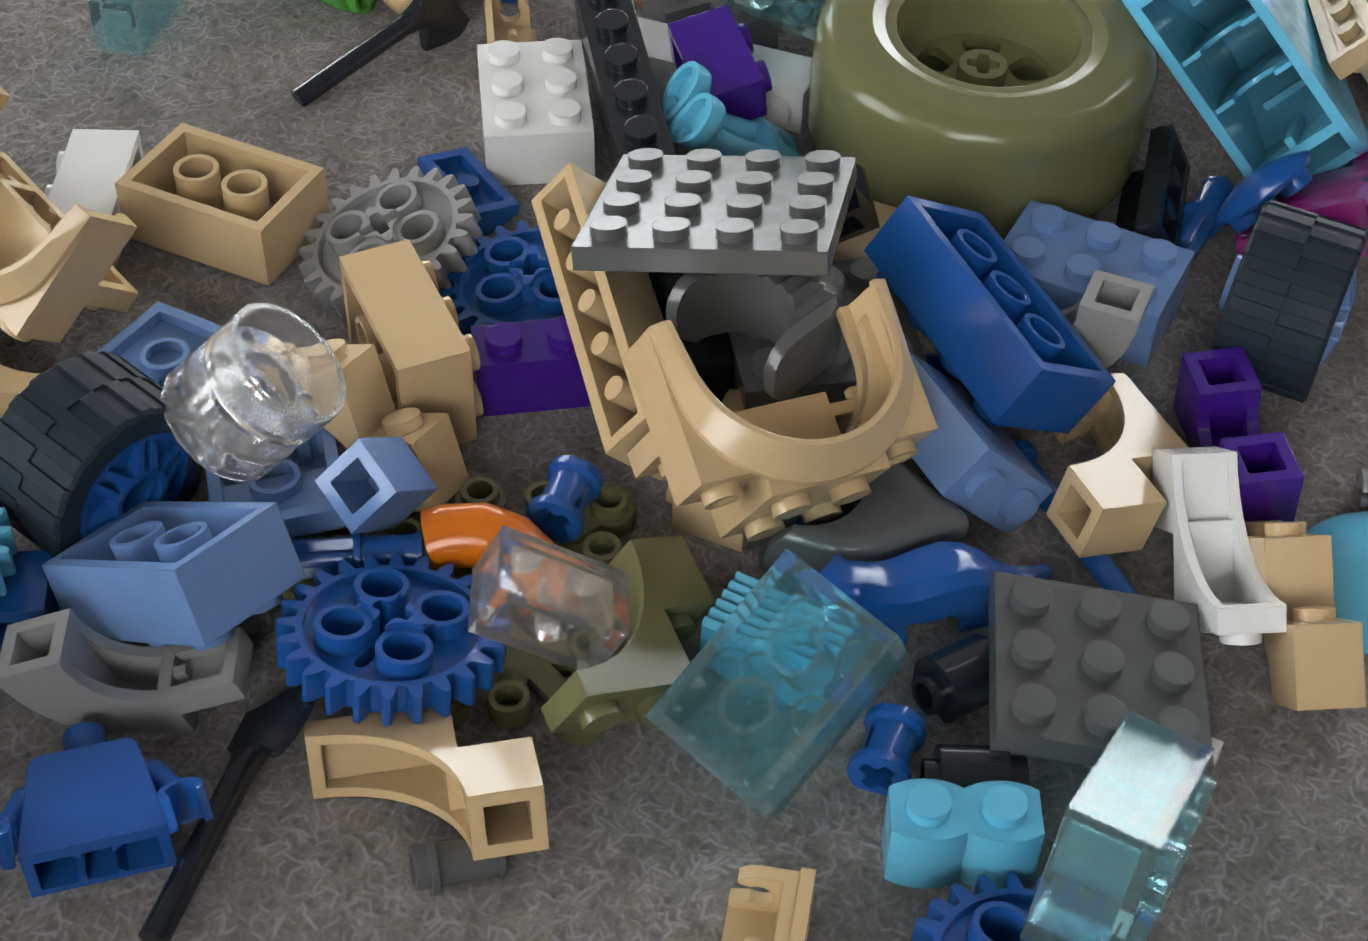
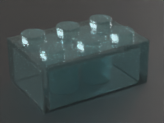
(779, 684)
(1123, 837)

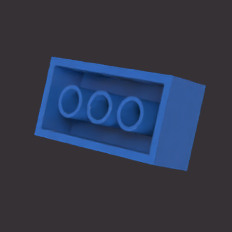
(987, 317)

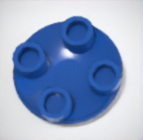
(1281, 175)

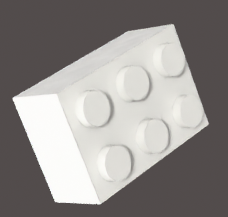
(535, 109)

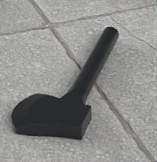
(434, 19)
(261, 734)

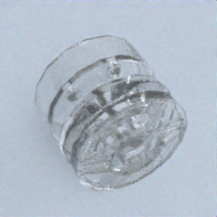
(253, 392)

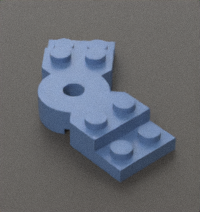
(160, 343)

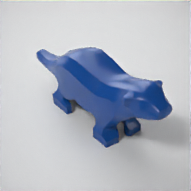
(925, 585)

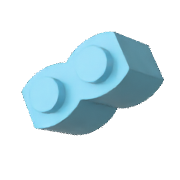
(955, 833)

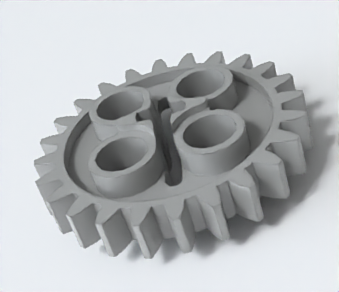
(425, 209)

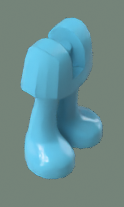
(701, 120)

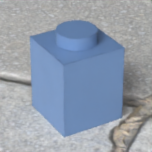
(375, 484)

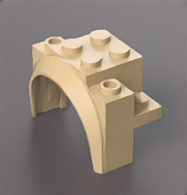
(55, 260)
(787, 455)

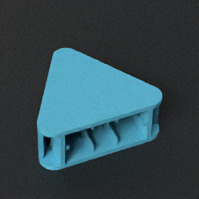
(1257, 78)

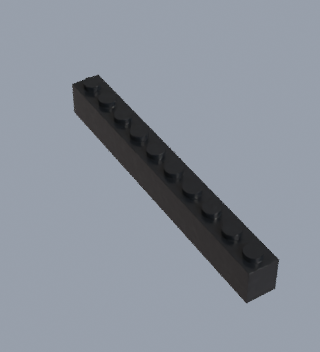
(635, 120)

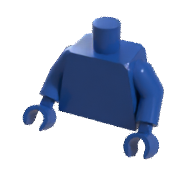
(96, 813)

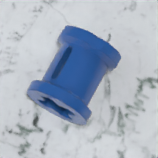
(565, 498)
(887, 748)

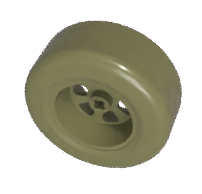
(984, 100)

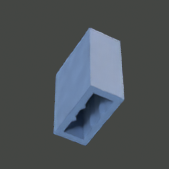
(975, 460)

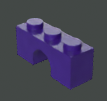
(1220, 408)

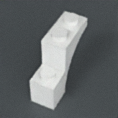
(1212, 545)

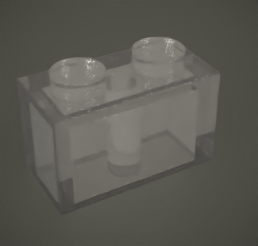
(548, 600)

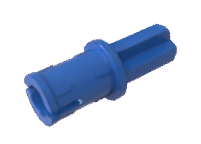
(1201, 212)
(326, 552)

